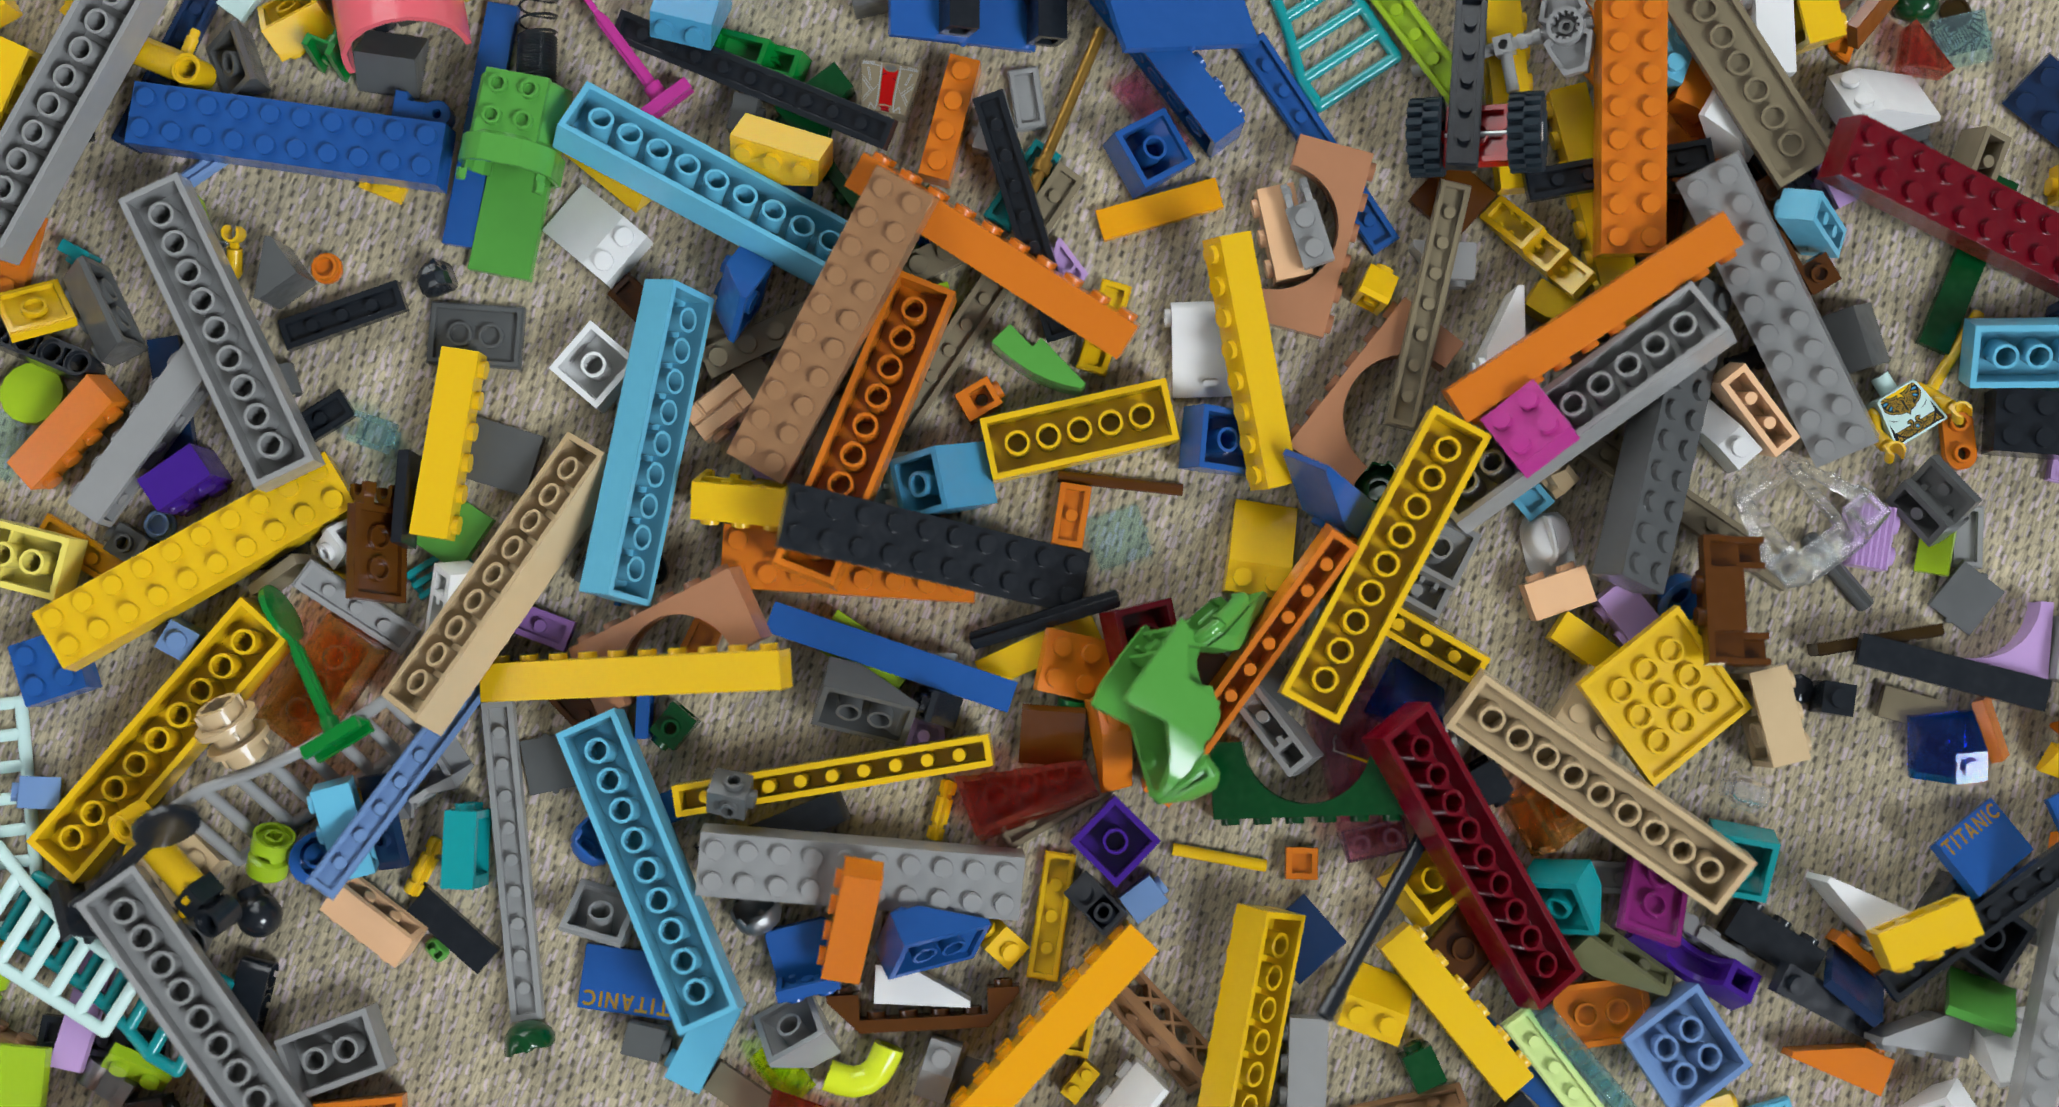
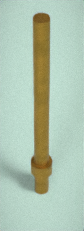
(1042, 164)

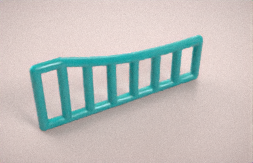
(1295, 47)
(127, 1026)

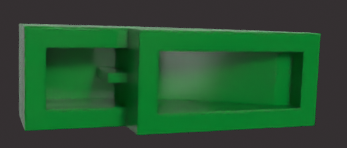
(765, 53)

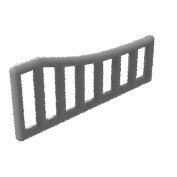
(275, 766)

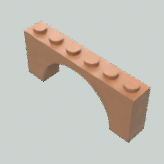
(1342, 179)
(1323, 433)
(719, 600)

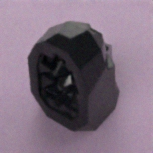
(436, 278)

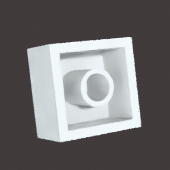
(593, 366)

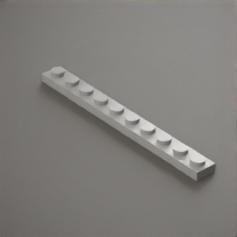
(513, 861)

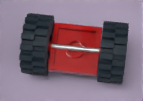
(1509, 134)

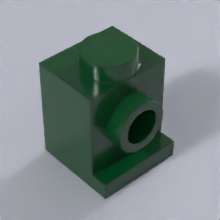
(685, 724)

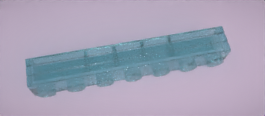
(1583, 1058)

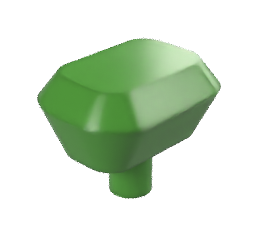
(436, 949)

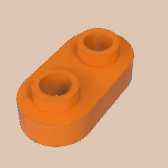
(1957, 438)

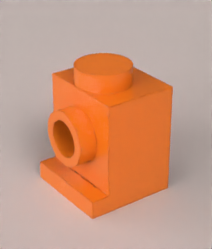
(967, 399)

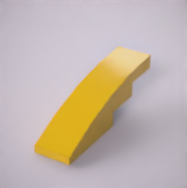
(1538, 247)

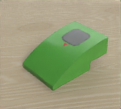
(1037, 362)

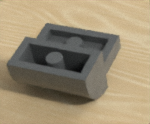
(1934, 501)

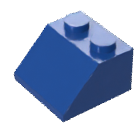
(1148, 152)
(741, 290)

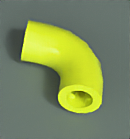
(866, 1077)

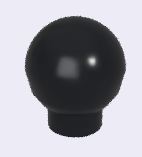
(260, 912)

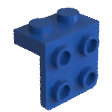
(794, 960)

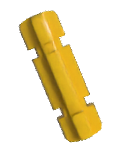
(941, 810)
(424, 867)

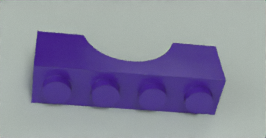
(1720, 978)

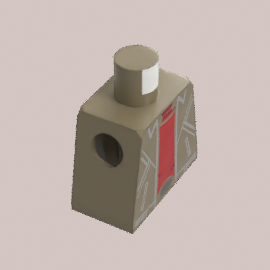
(889, 88)

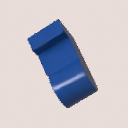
(433, 111)

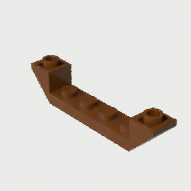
(848, 1006)

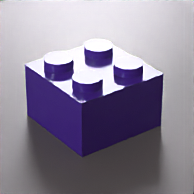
(186, 481)
(1115, 840)

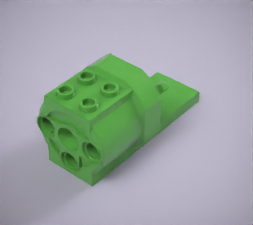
(513, 147)

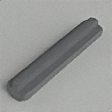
(1845, 581)

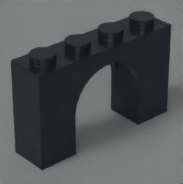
(1044, 20)

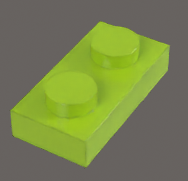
(129, 1063)

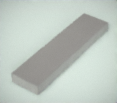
(367, 616)

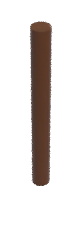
(1120, 483)

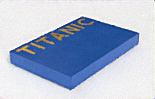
(1981, 848)
(620, 982)

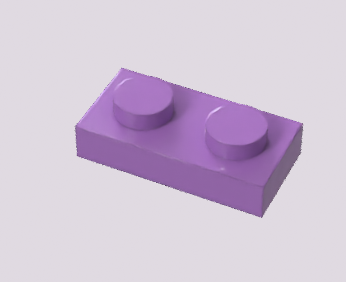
(547, 628)

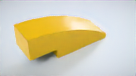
(1580, 640)

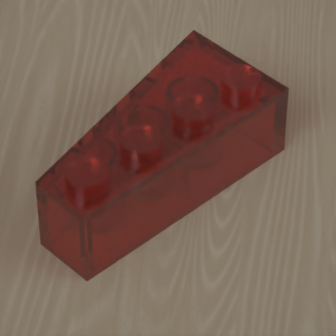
(1023, 795)

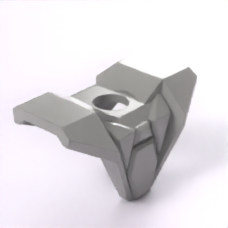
(444, 776)

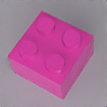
(1530, 428)

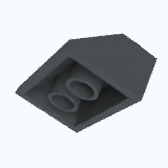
(103, 312)

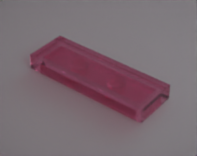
(1142, 100)

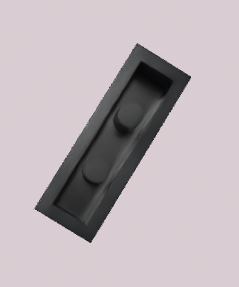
(1769, 937)

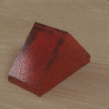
(1920, 55)

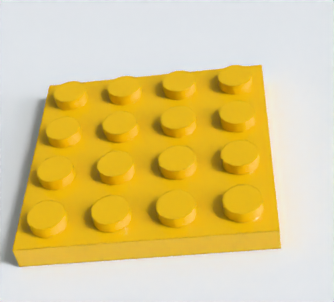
(1662, 696)

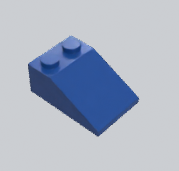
(1211, 441)
(1328, 495)
(927, 939)

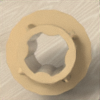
(233, 733)

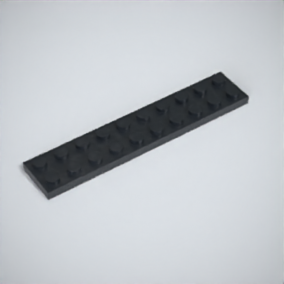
(929, 548)

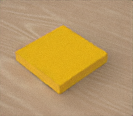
(36, 310)

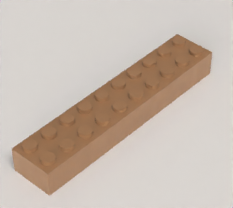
(833, 324)

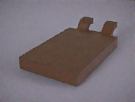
(373, 564)

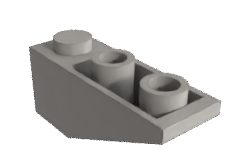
(1925, 1033)

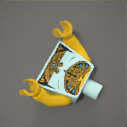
(1909, 411)

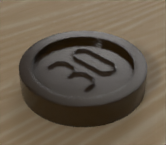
(1953, 7)

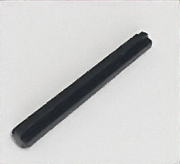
(1045, 618)

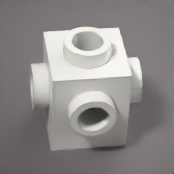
(333, 544)

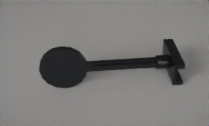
(154, 829)

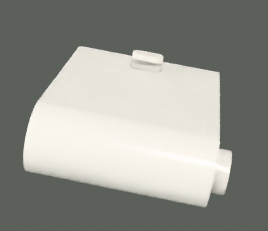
(1196, 351)

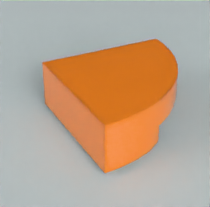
(1840, 50)

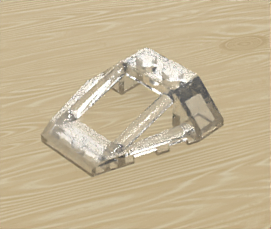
(1847, 535)

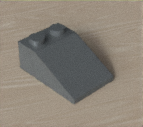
(862, 703)

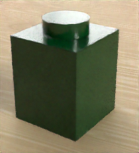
(1421, 1065)

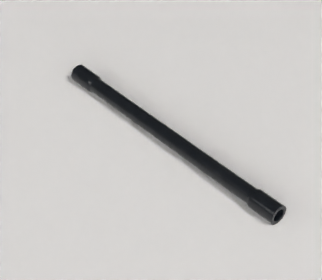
(1337, 990)

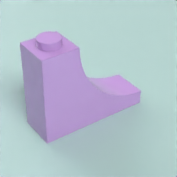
(2030, 647)

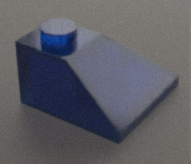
(1946, 748)

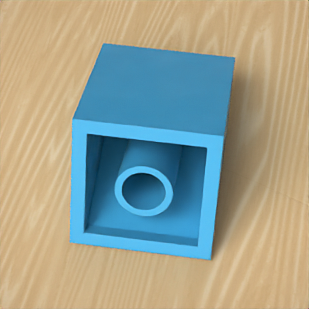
(689, 21)
(944, 479)

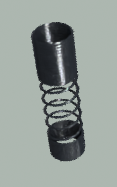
(536, 48)

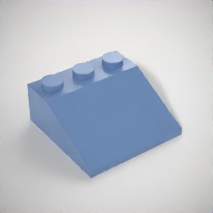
(1685, 1047)

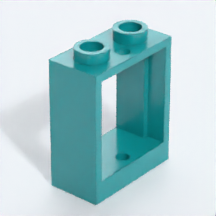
(466, 846)

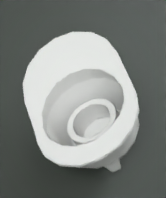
(1546, 542)

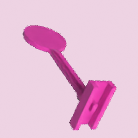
(661, 99)

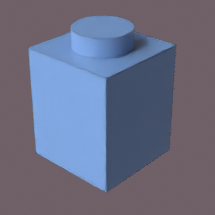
(179, 638)
(37, 792)
(1144, 897)

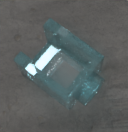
(376, 433)

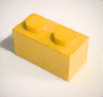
(1080, 1081)

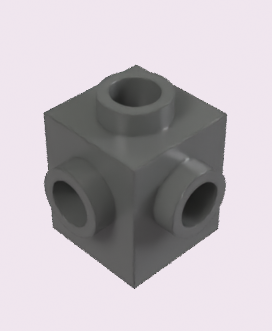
(731, 794)

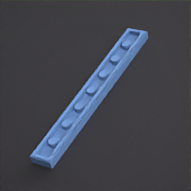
(386, 803)

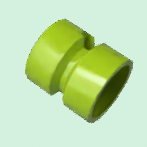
(270, 852)

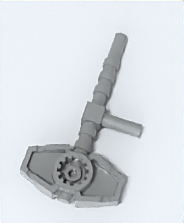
(1566, 35)

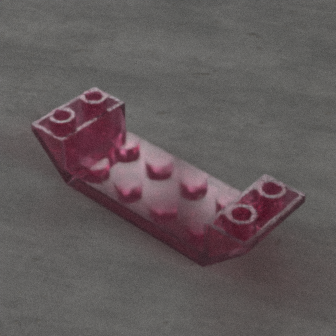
(1340, 772)

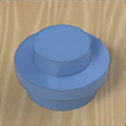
(160, 525)

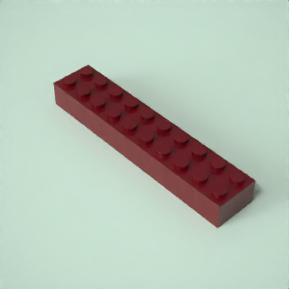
(1944, 199)
(1473, 855)

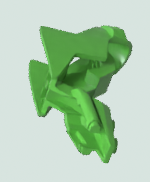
(1162, 700)

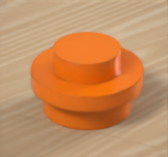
(327, 268)

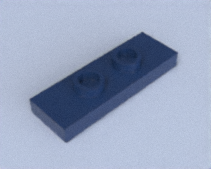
(391, 845)

